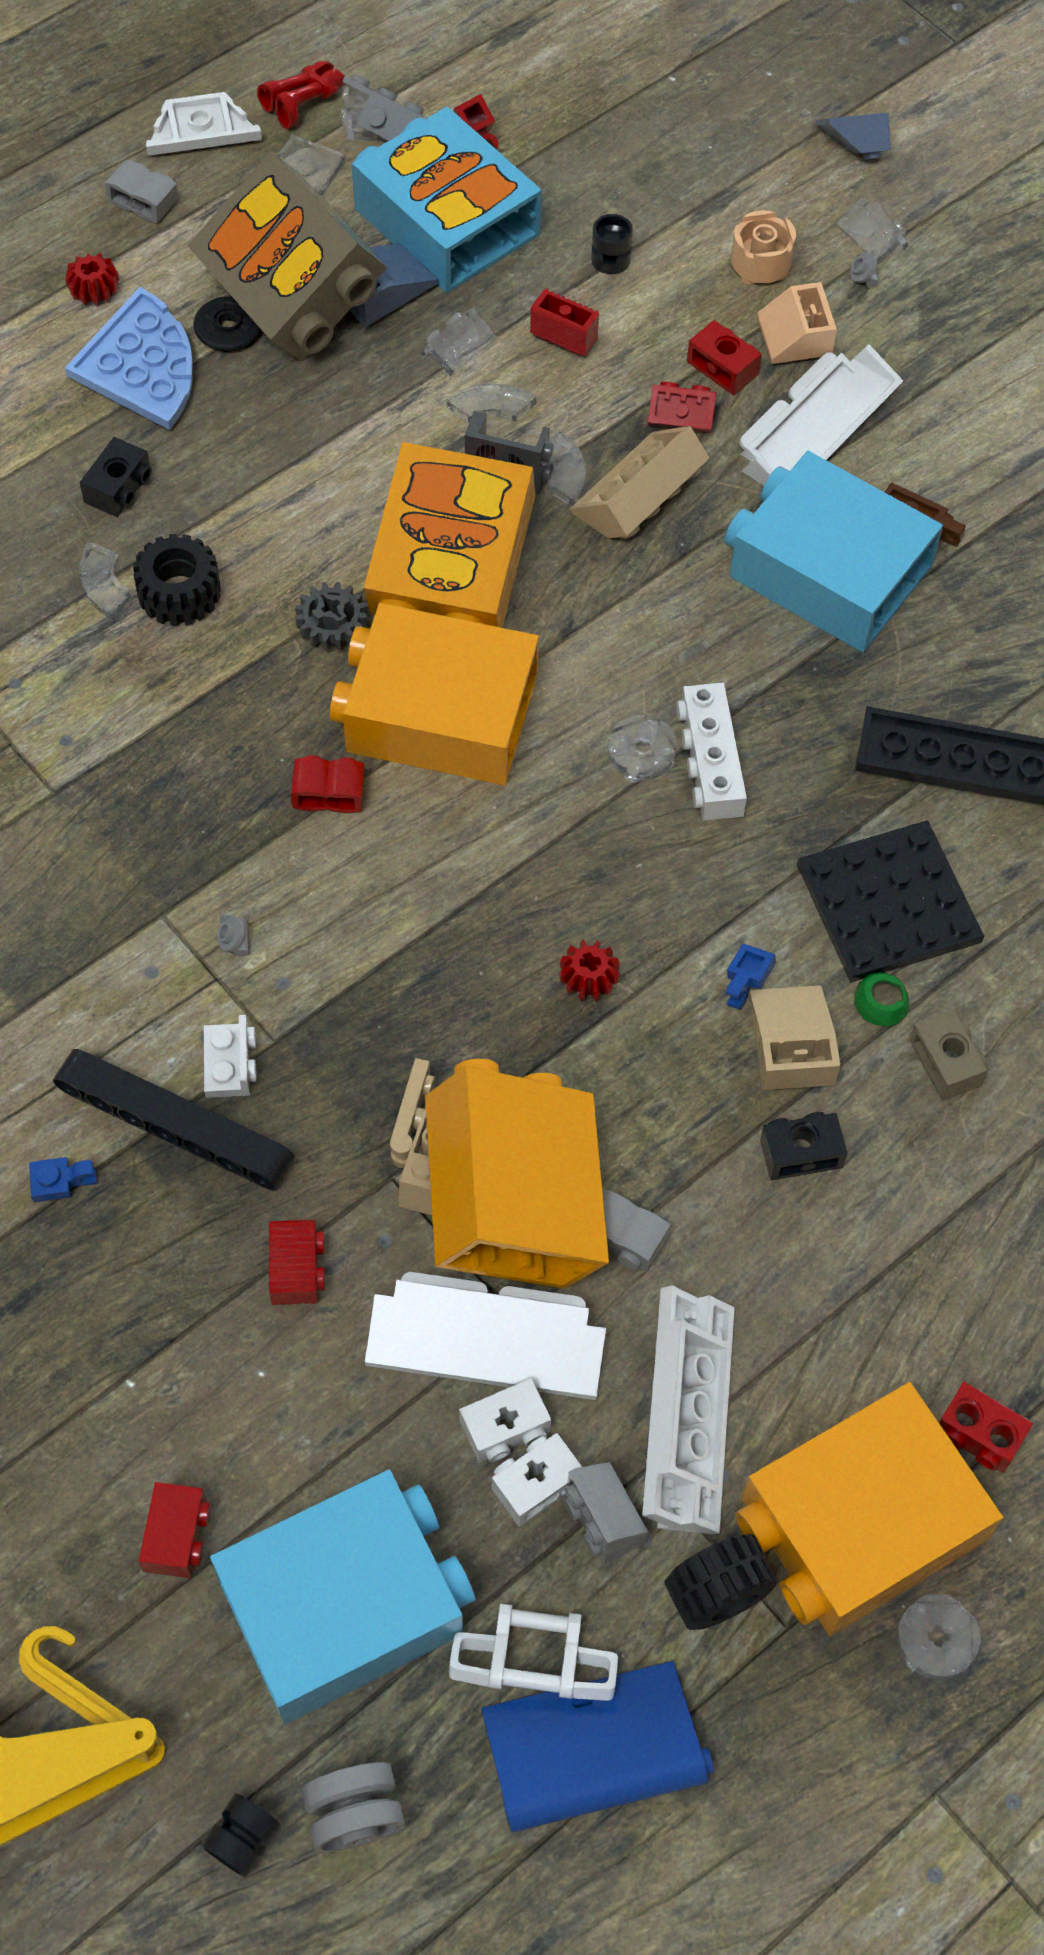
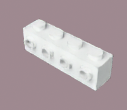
(712, 751)

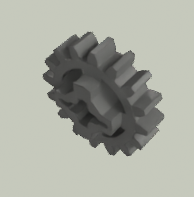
(330, 615)

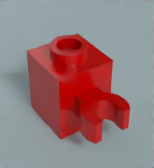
(478, 117)

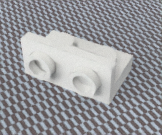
(227, 1059)

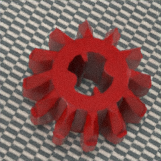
(92, 278)
(602, 972)

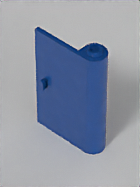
(592, 1755)

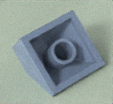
(860, 133)

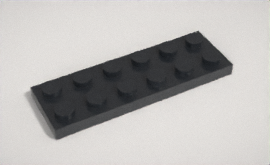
(952, 755)

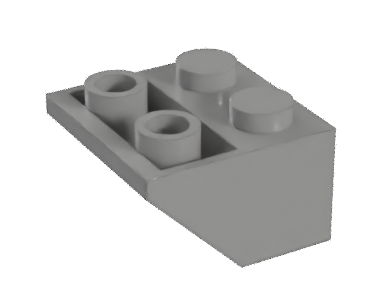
(604, 1511)

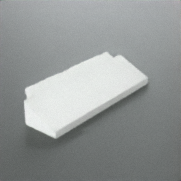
(823, 412)
(486, 1338)

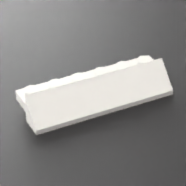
(688, 1412)

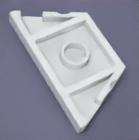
(200, 123)

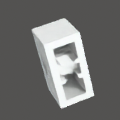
(517, 1405)
(528, 1497)

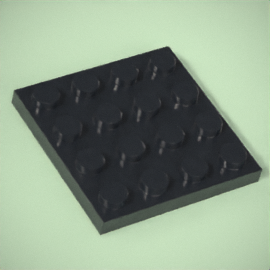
(889, 901)

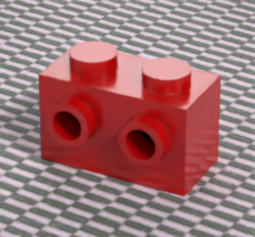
(174, 1530)

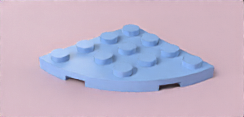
(139, 360)

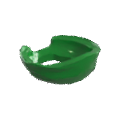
(872, 1010)

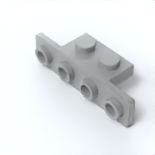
(381, 112)

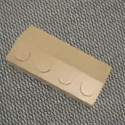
(642, 482)

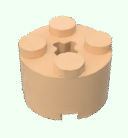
(763, 247)

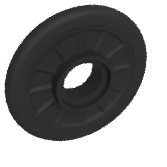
(215, 336)

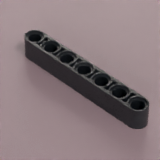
(174, 1119)

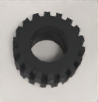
(172, 559)
(720, 1582)

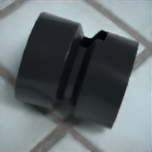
(611, 244)
(240, 1835)

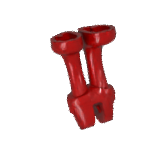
(286, 95)

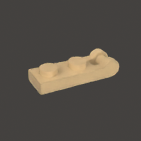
(410, 1112)

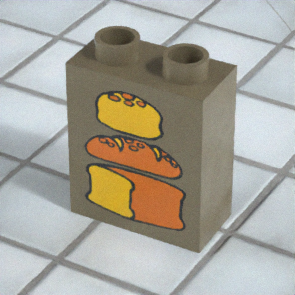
(287, 257)

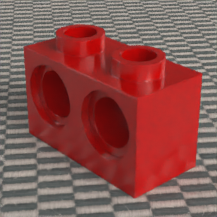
(988, 1419)

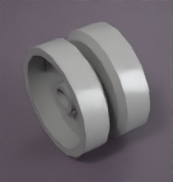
(352, 1807)

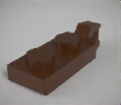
(952, 530)

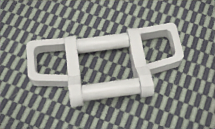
(531, 1680)

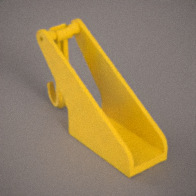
(68, 1767)

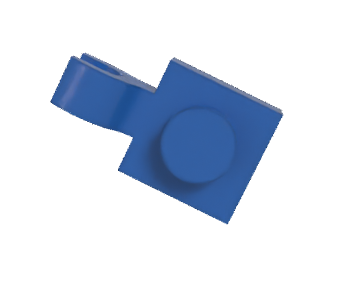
(747, 970)
(55, 1177)

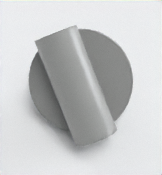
(864, 270)
(234, 936)

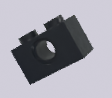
(115, 477)
(789, 1160)

